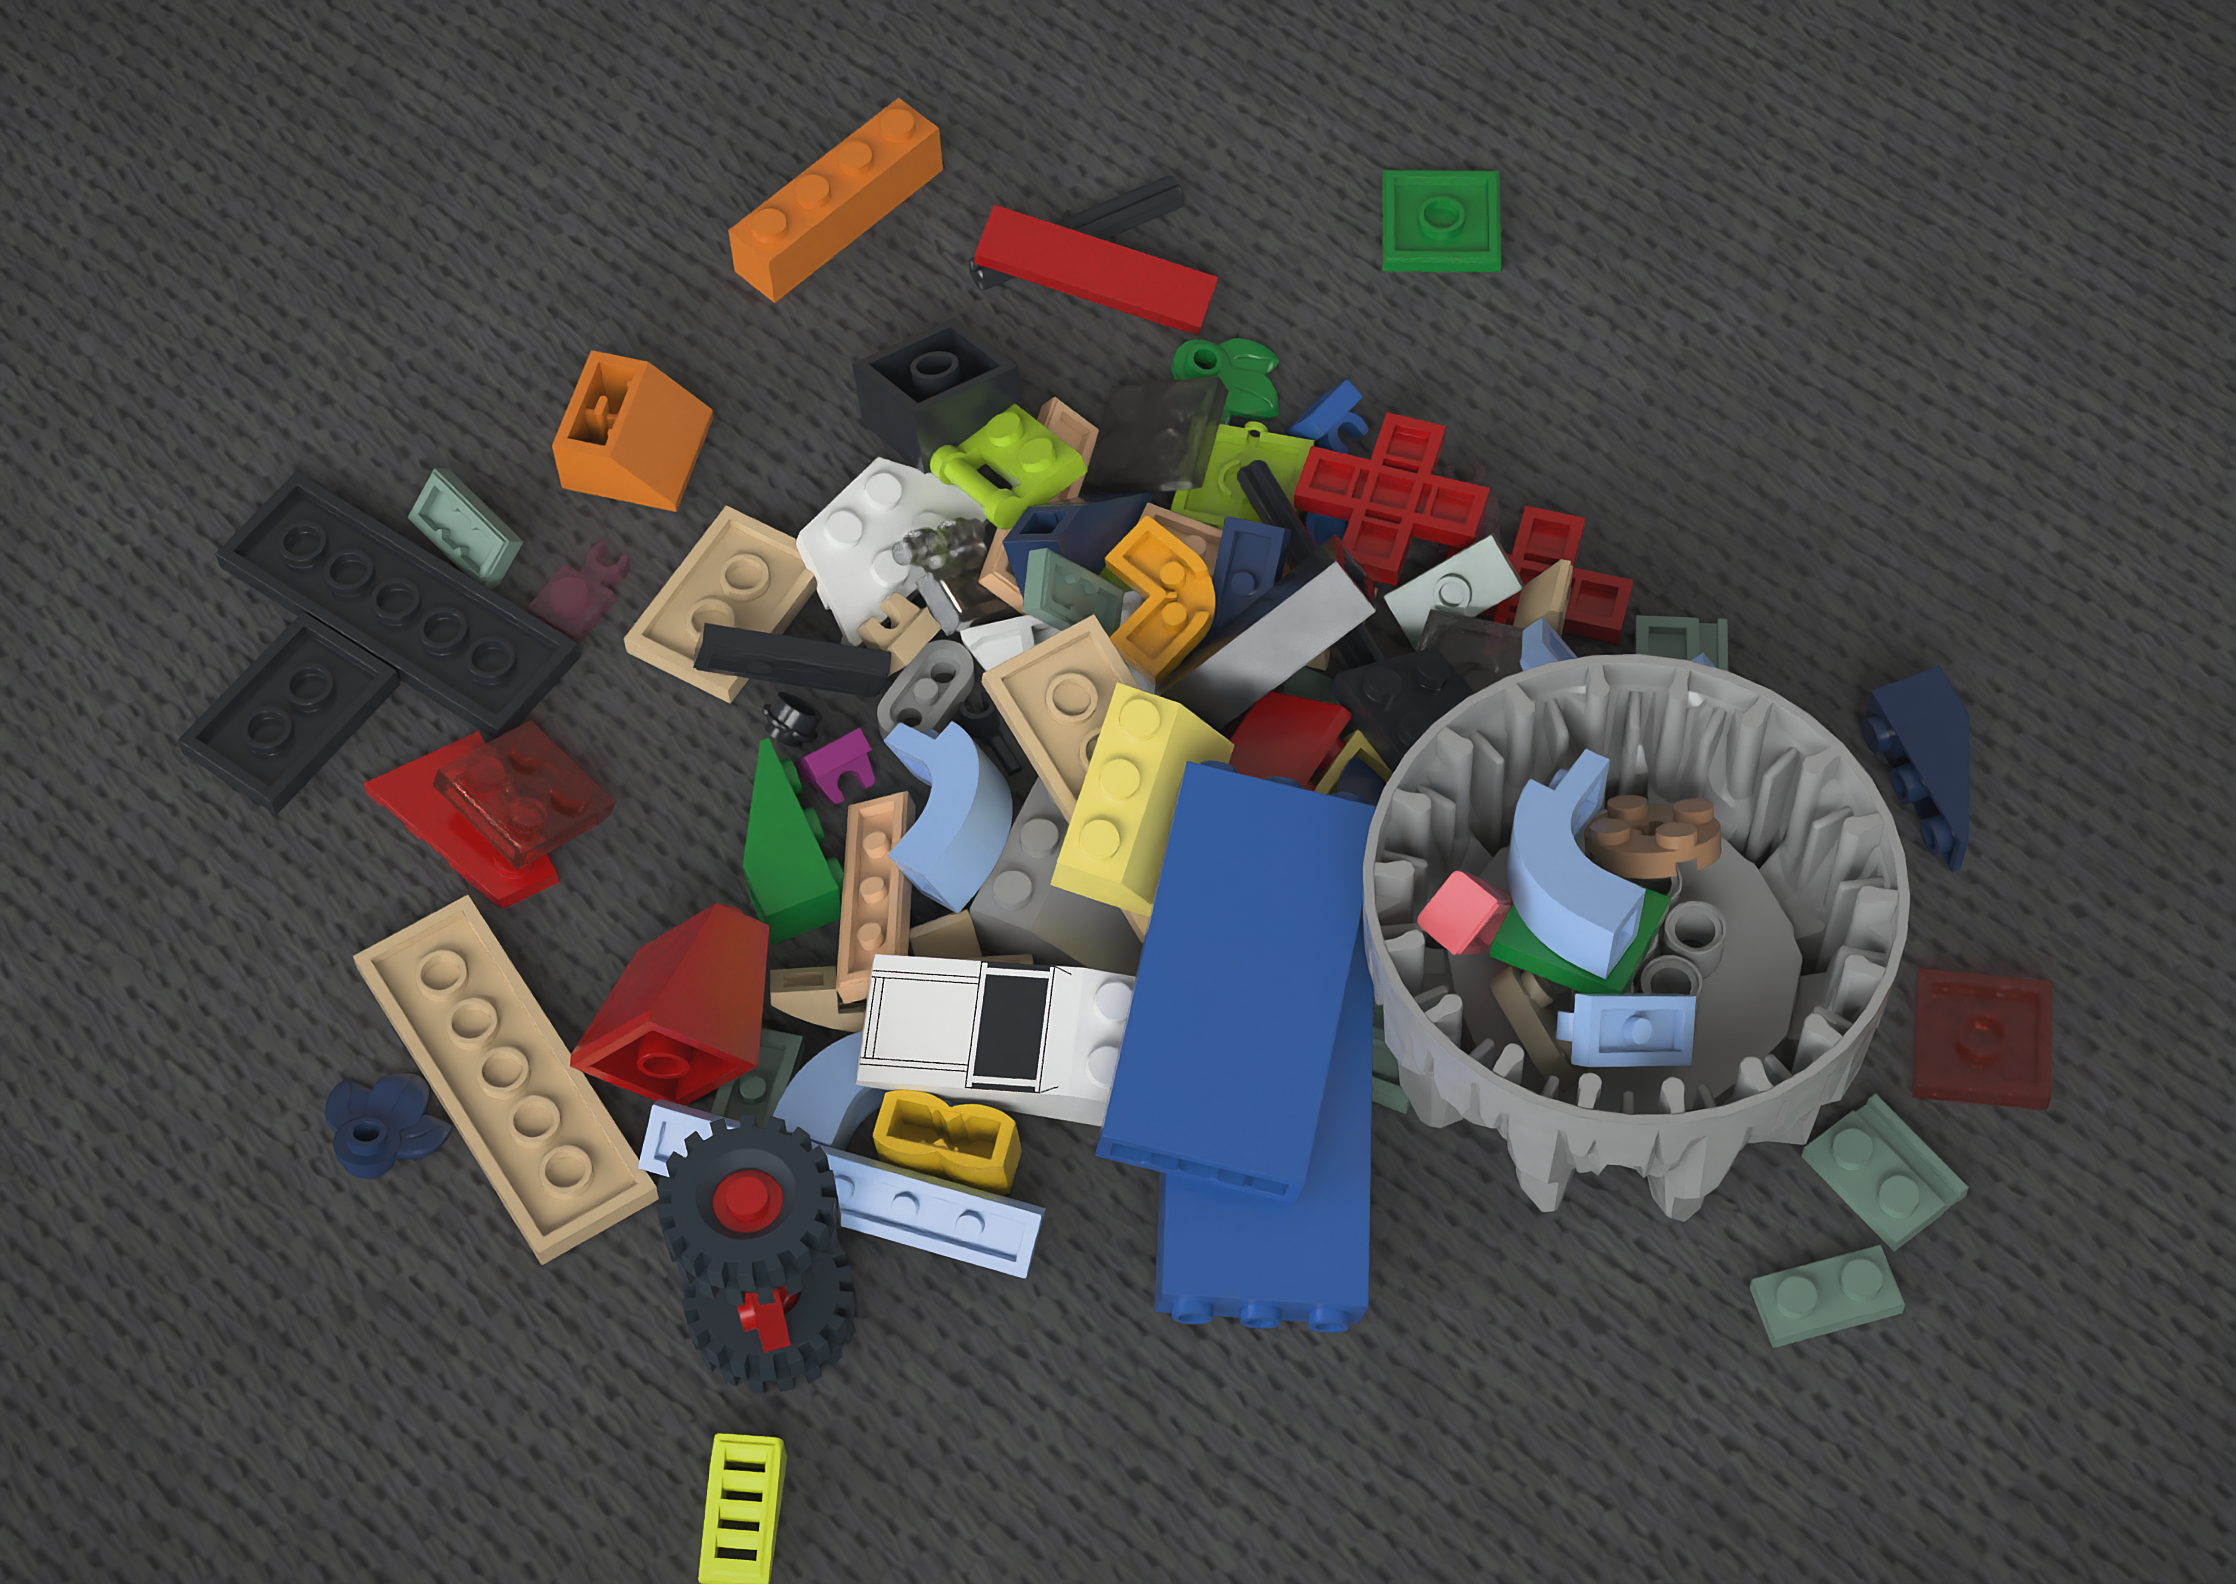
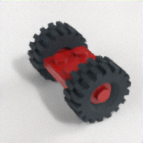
(758, 1252)

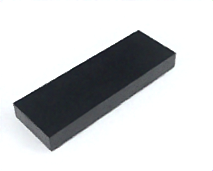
(791, 660)

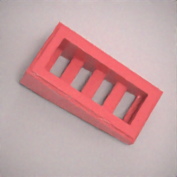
(1465, 914)

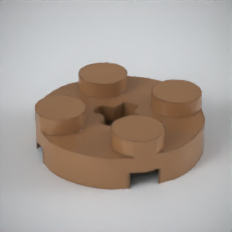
(1652, 838)

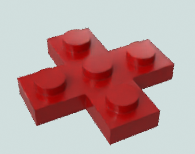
(1392, 496)
(1596, 599)

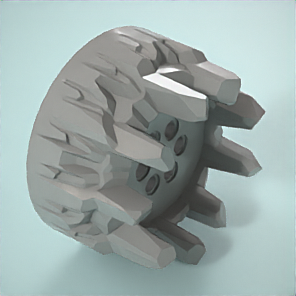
(1792, 916)

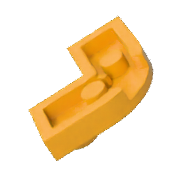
(1177, 601)

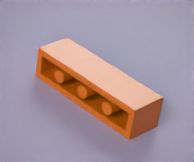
(836, 200)

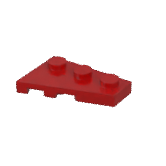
(431, 817)

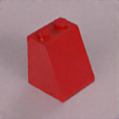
(683, 1010)

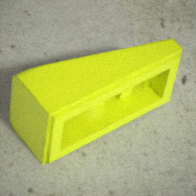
(747, 1452)

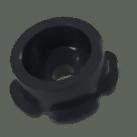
(791, 720)

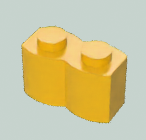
(954, 1143)

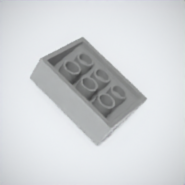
(1027, 915)

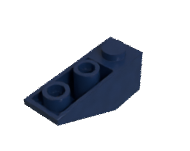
(1075, 528)
(1926, 743)

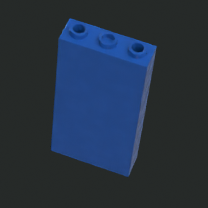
(1239, 983)
(1277, 1258)

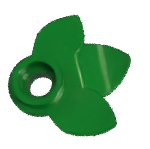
(1241, 368)

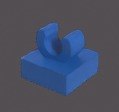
(1329, 414)

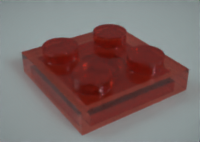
(523, 794)
(1982, 1039)

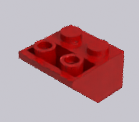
(1286, 737)

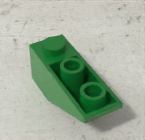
(782, 854)

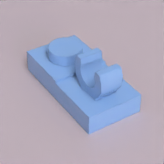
(1629, 1029)

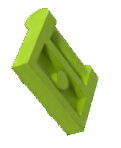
(1018, 451)

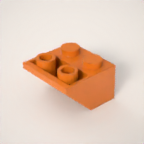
(630, 433)

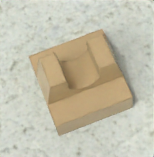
(908, 633)

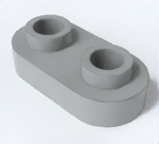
(922, 698)

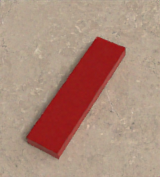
(1095, 270)

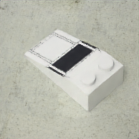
(995, 1033)

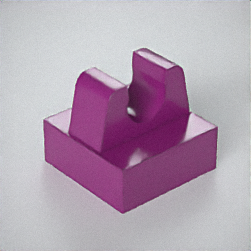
(840, 756)

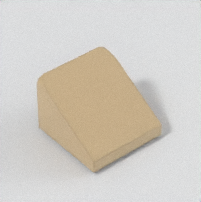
(1546, 597)
(945, 938)

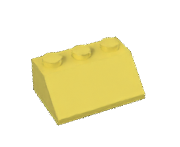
(1130, 798)

